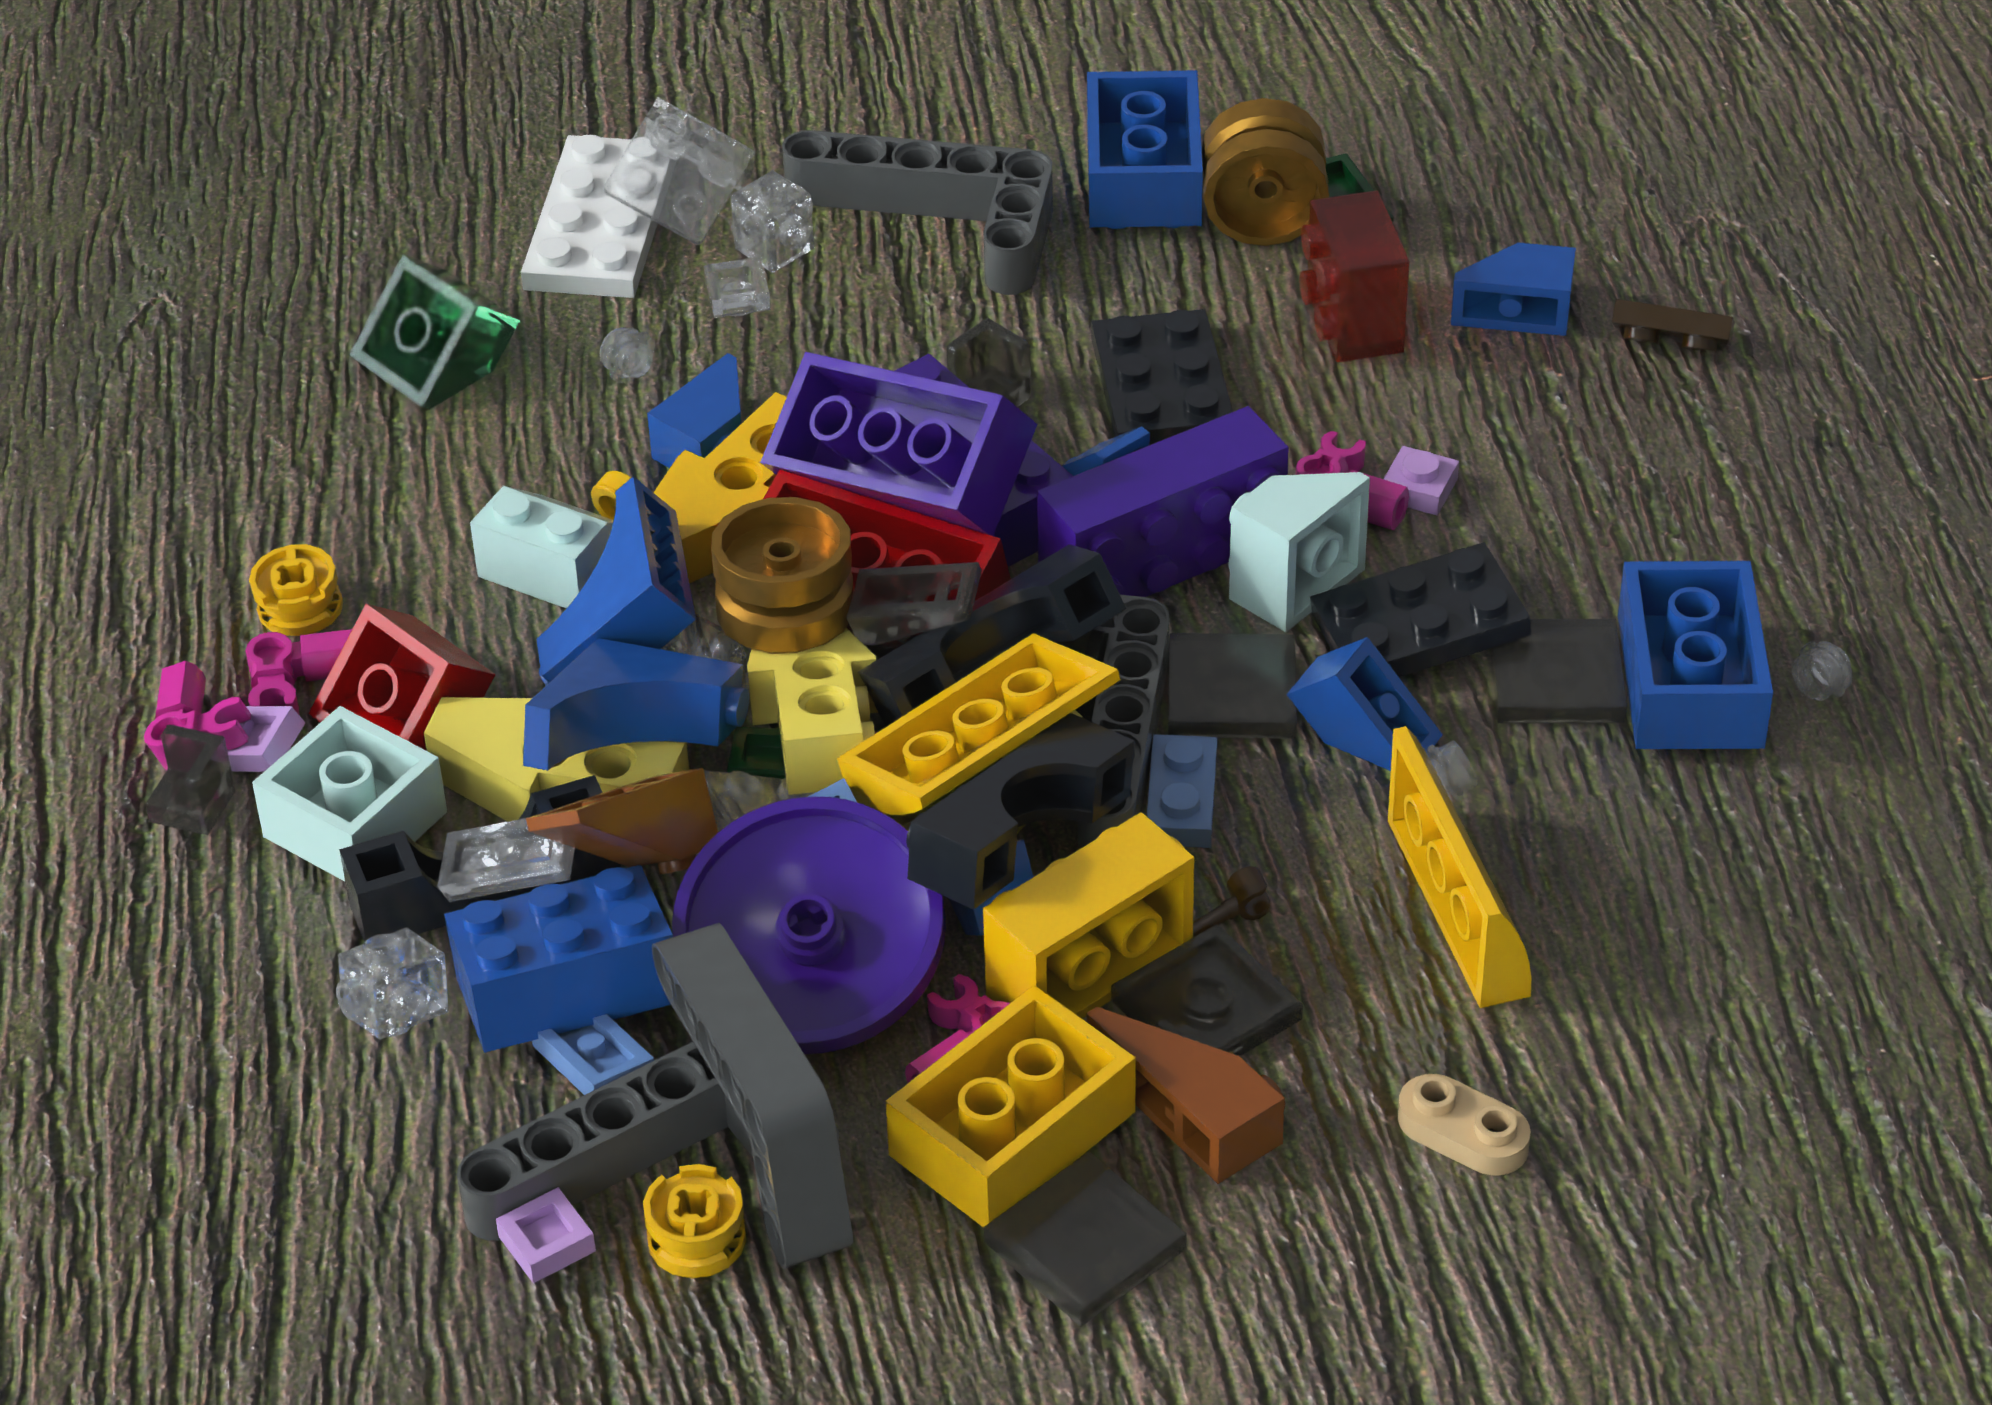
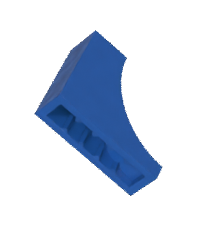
(635, 590)
(629, 696)

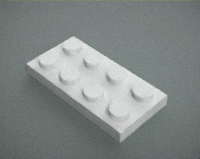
(584, 236)

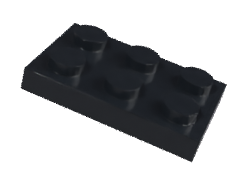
(1160, 372)
(1426, 610)

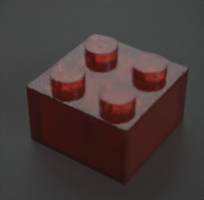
(1355, 276)

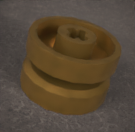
(1263, 170)
(782, 574)

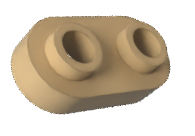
(1457, 1121)

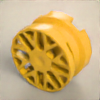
(296, 589)
(673, 1220)

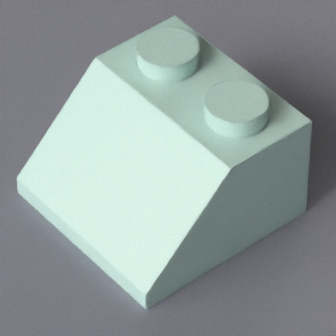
(1296, 542)
(538, 544)

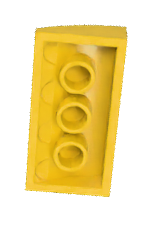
(972, 725)
(1454, 878)

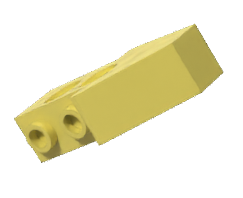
(817, 705)
(484, 752)

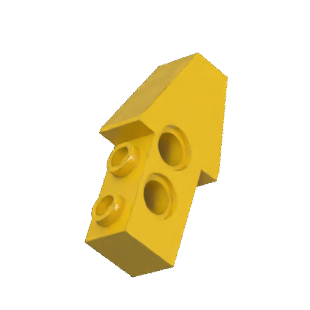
(721, 482)

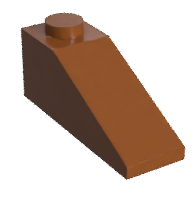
(638, 824)
(1199, 1095)

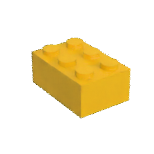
(1091, 918)
(1011, 1106)

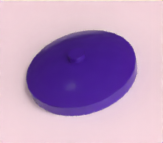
(820, 915)

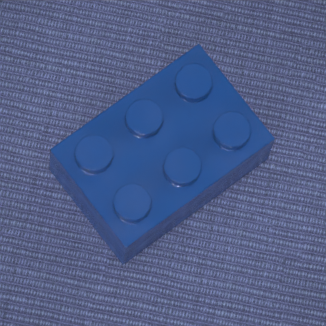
(1144, 149)
(1694, 655)
(559, 956)

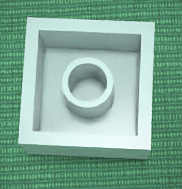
(347, 788)

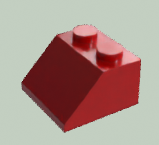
(397, 673)

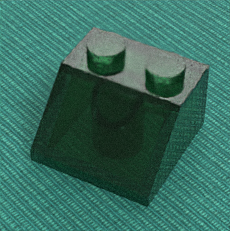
(432, 333)

